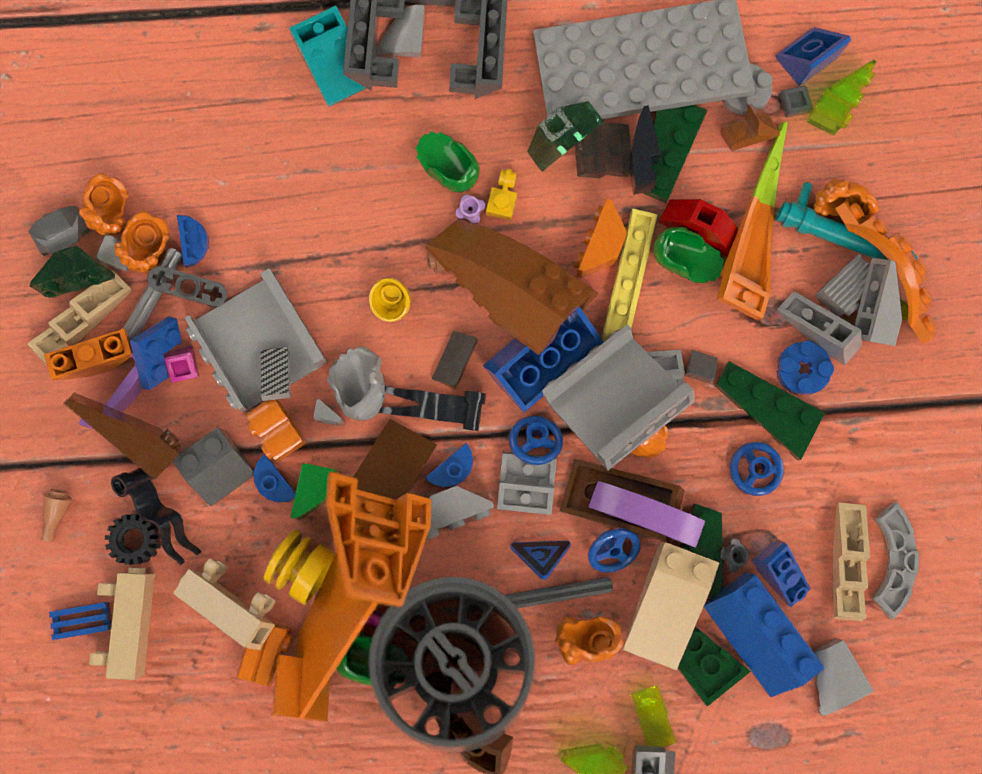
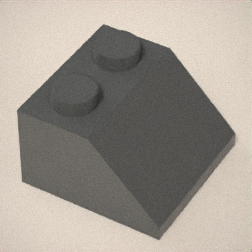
(214, 466)

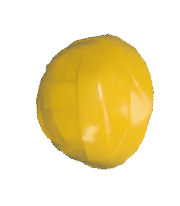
(389, 299)

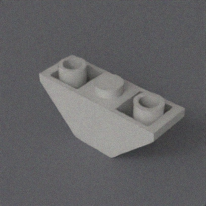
(453, 507)

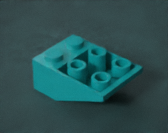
(323, 47)

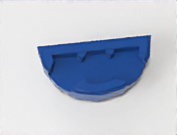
(193, 240)
(454, 469)
(271, 482)

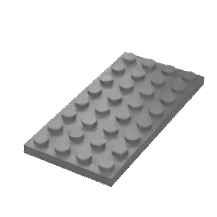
(646, 59)

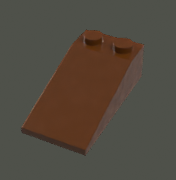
(138, 440)
(394, 462)
(582, 485)

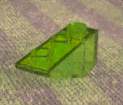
(835, 104)

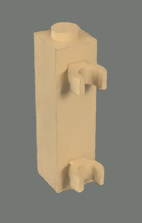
(225, 609)
(129, 624)

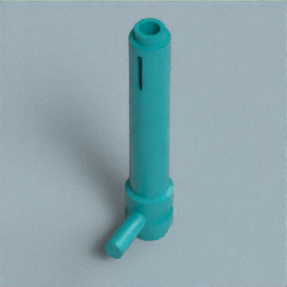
(808, 221)

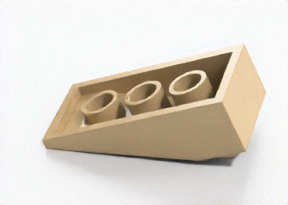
(670, 604)

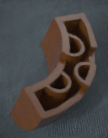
(487, 759)

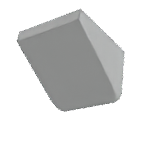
(107, 253)
(325, 415)

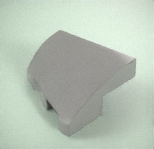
(404, 35)
(842, 678)

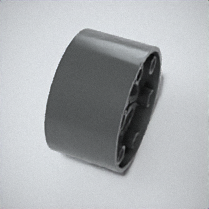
(478, 694)

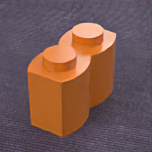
(275, 430)

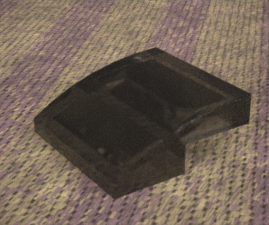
(604, 152)

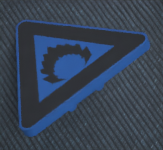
(542, 555)

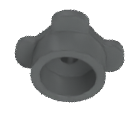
(740, 552)

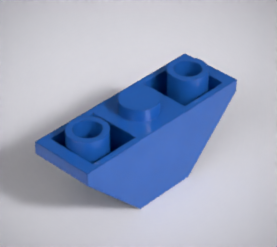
(782, 572)

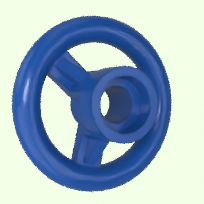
(538, 427)
(765, 463)
(611, 547)

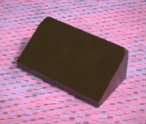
(455, 359)

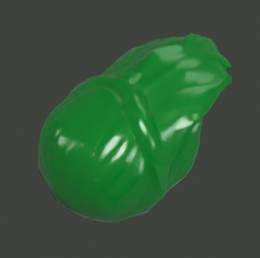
(448, 162)
(687, 255)
(356, 661)

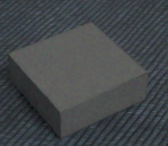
(795, 101)

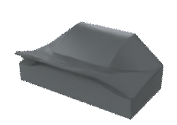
(58, 230)
(652, 760)

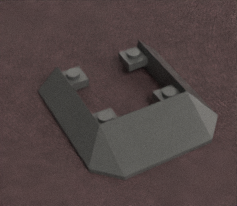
(477, 79)

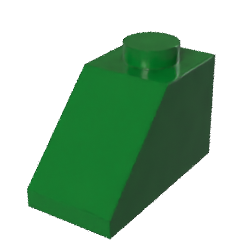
(311, 490)

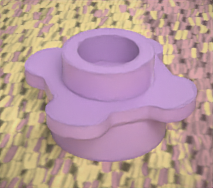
(469, 201)

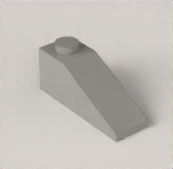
(880, 305)
(822, 327)

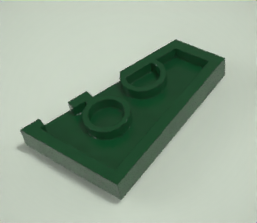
(709, 542)

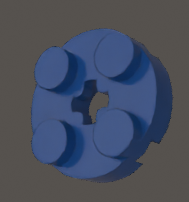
(819, 364)

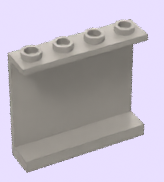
(242, 328)
(617, 397)

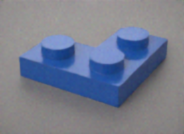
(149, 351)

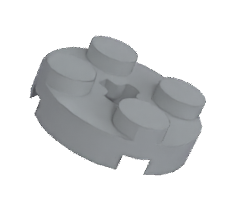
(763, 90)

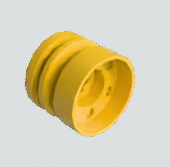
(295, 564)

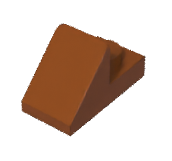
(749, 131)

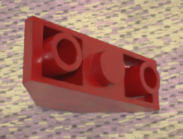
(703, 218)

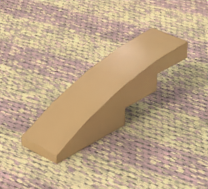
(81, 317)
(849, 561)

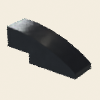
(644, 154)

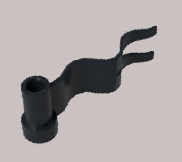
(440, 407)
(150, 509)

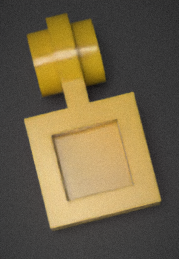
(502, 201)

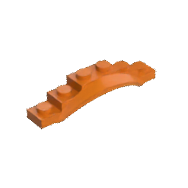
(897, 249)

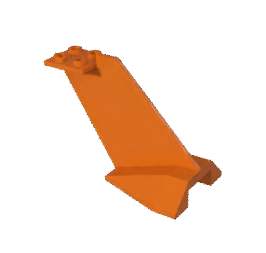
(374, 564)

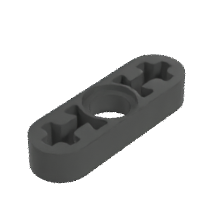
(166, 287)

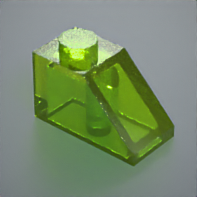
(594, 759)

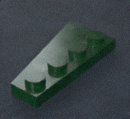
(675, 135)

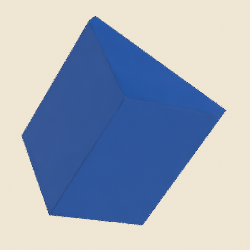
(812, 53)

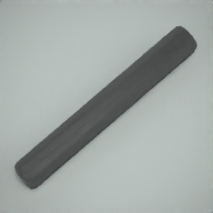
(561, 592)

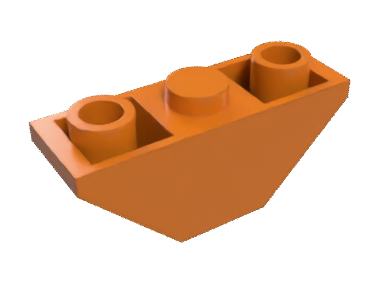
(603, 242)
(89, 357)

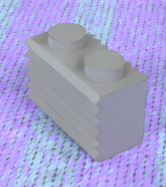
(845, 288)

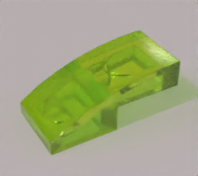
(653, 717)

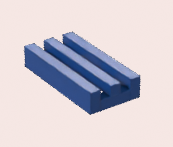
(57, 624)

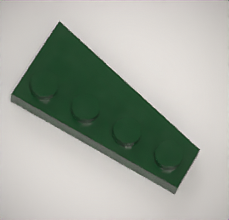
(778, 412)
(709, 667)

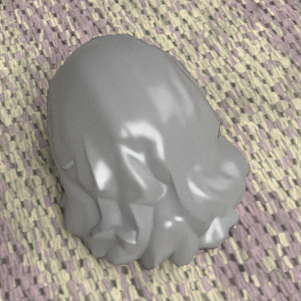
(358, 383)

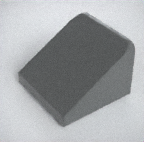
(701, 367)

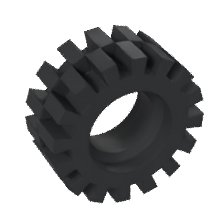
(117, 544)

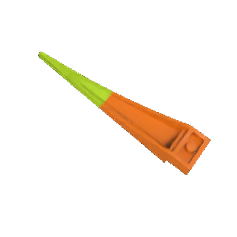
(748, 264)

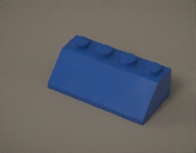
(525, 373)
(763, 635)

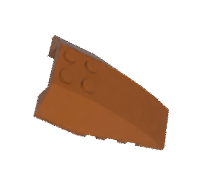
(513, 282)

